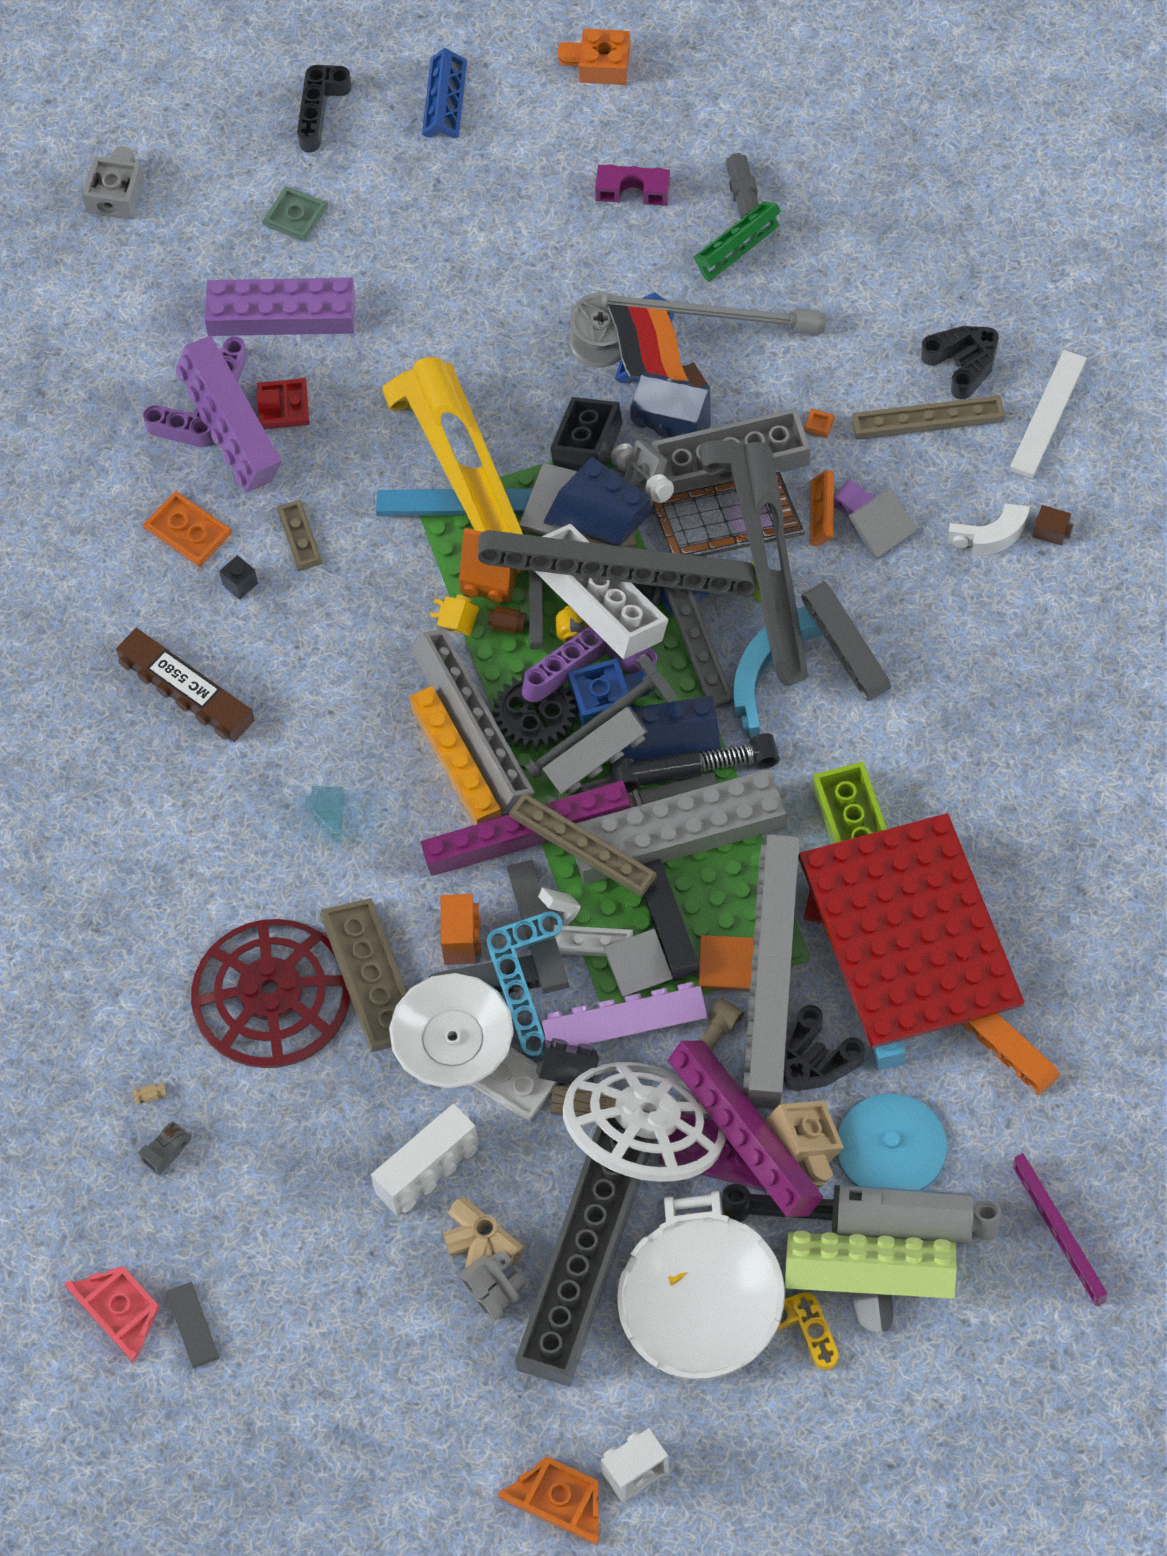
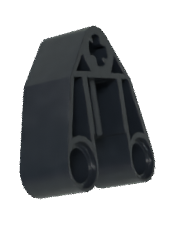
(971, 348)
(831, 1069)

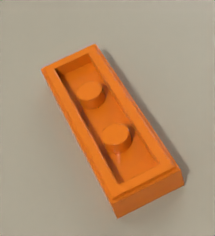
(822, 508)

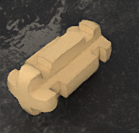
(149, 1093)

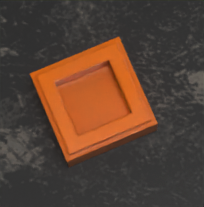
(819, 423)

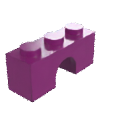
(613, 180)

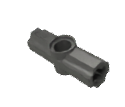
(742, 184)

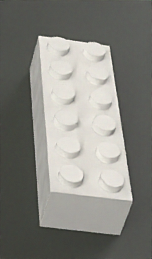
(609, 607)

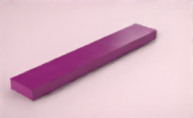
(1059, 1230)

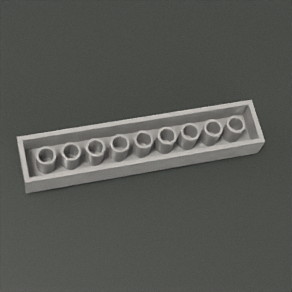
(771, 971)

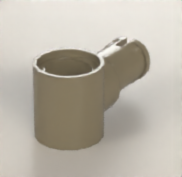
(722, 1019)

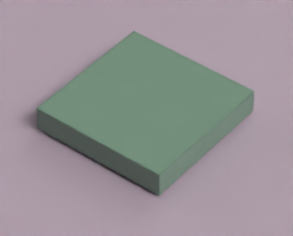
(295, 214)

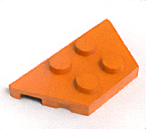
(558, 1497)

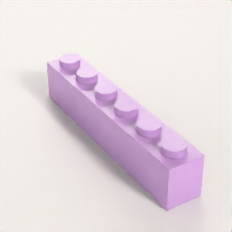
(626, 1018)

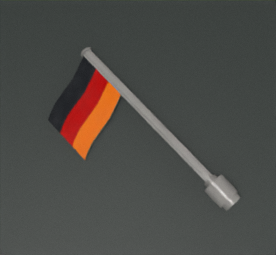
(650, 342)

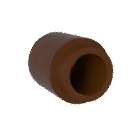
(507, 620)

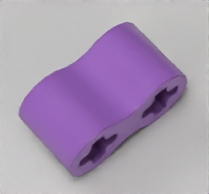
(851, 497)

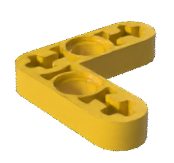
(796, 1315)

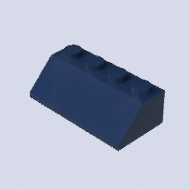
(676, 728)

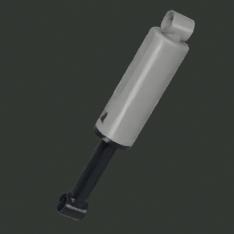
(883, 1212)

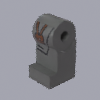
(164, 1148)

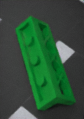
(734, 237)

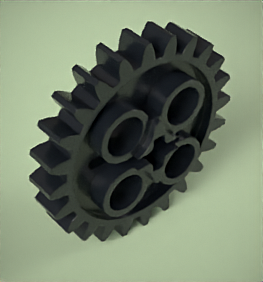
(513, 722)

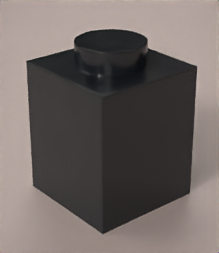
(238, 577)

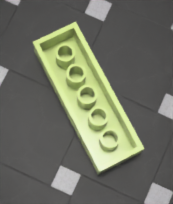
(871, 1265)

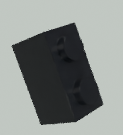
(565, 1062)

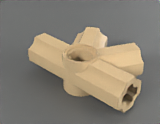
(468, 1235)

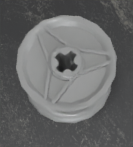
(593, 333)

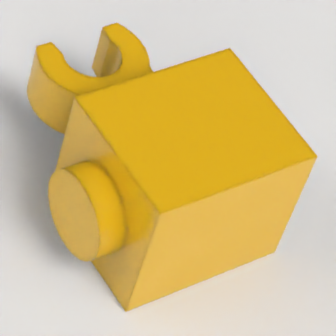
(456, 614)

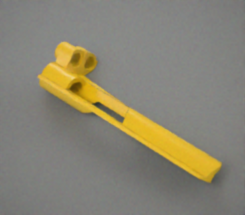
(432, 391)

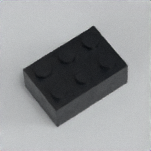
(586, 432)

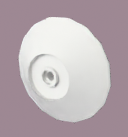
(445, 1008)

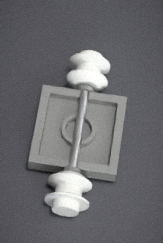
(644, 469)

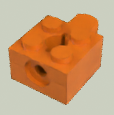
(598, 67)

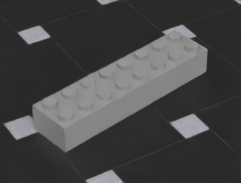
(690, 821)

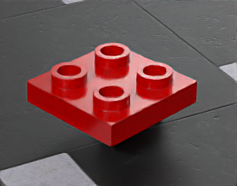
(283, 403)

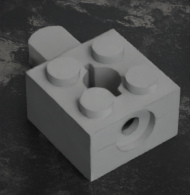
(114, 184)

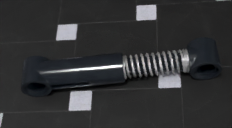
(760, 752)

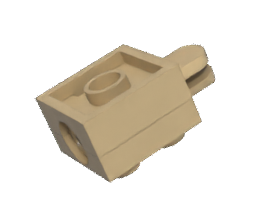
(808, 1136)

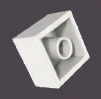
(634, 1464)

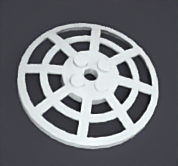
(629, 1113)

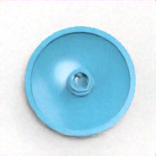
(892, 1143)

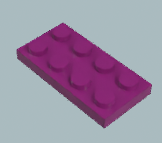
(728, 1167)

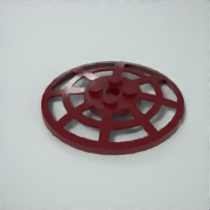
(273, 1005)

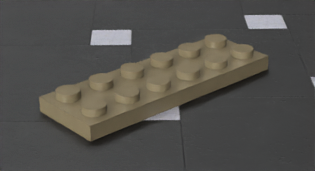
(365, 967)

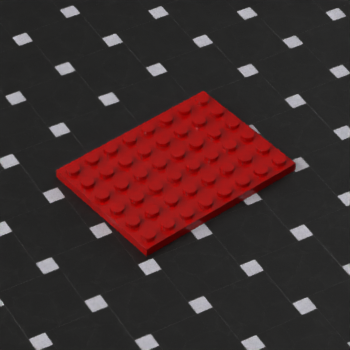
(910, 930)

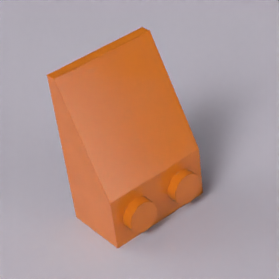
(481, 579)

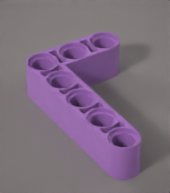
(190, 423)
(573, 655)

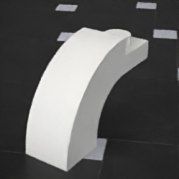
(992, 537)

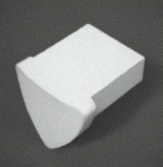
(562, 902)

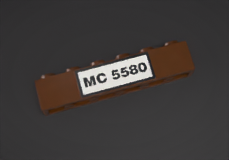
(185, 685)

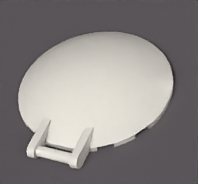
(719, 1310)

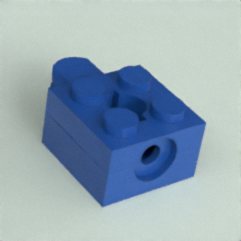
(600, 683)

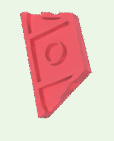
(118, 1307)

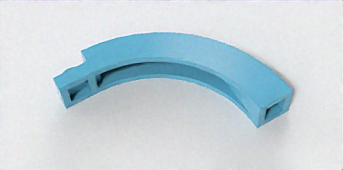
(753, 664)

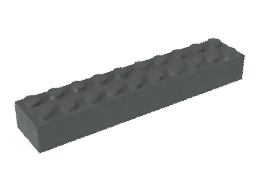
(579, 1265)

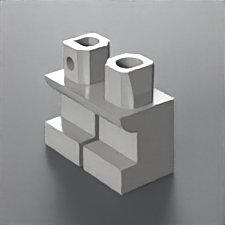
(490, 1286)

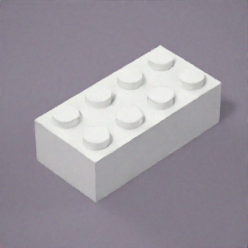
(425, 1160)

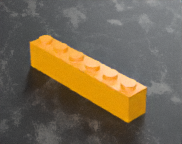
(454, 756)

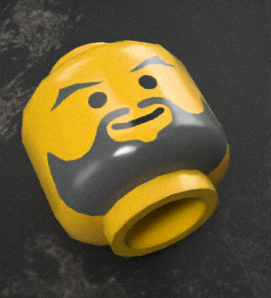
(569, 624)

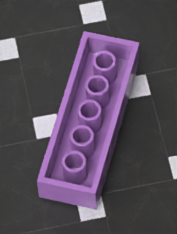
(280, 306)
(228, 414)

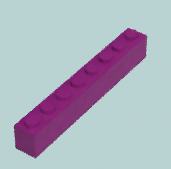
(507, 835)
(745, 1128)

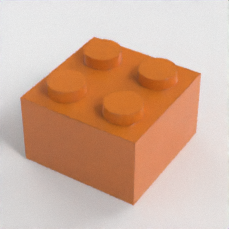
(460, 929)

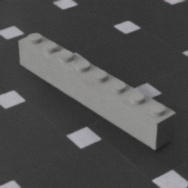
(471, 718)

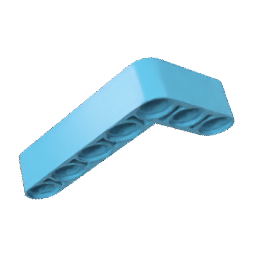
(517, 978)

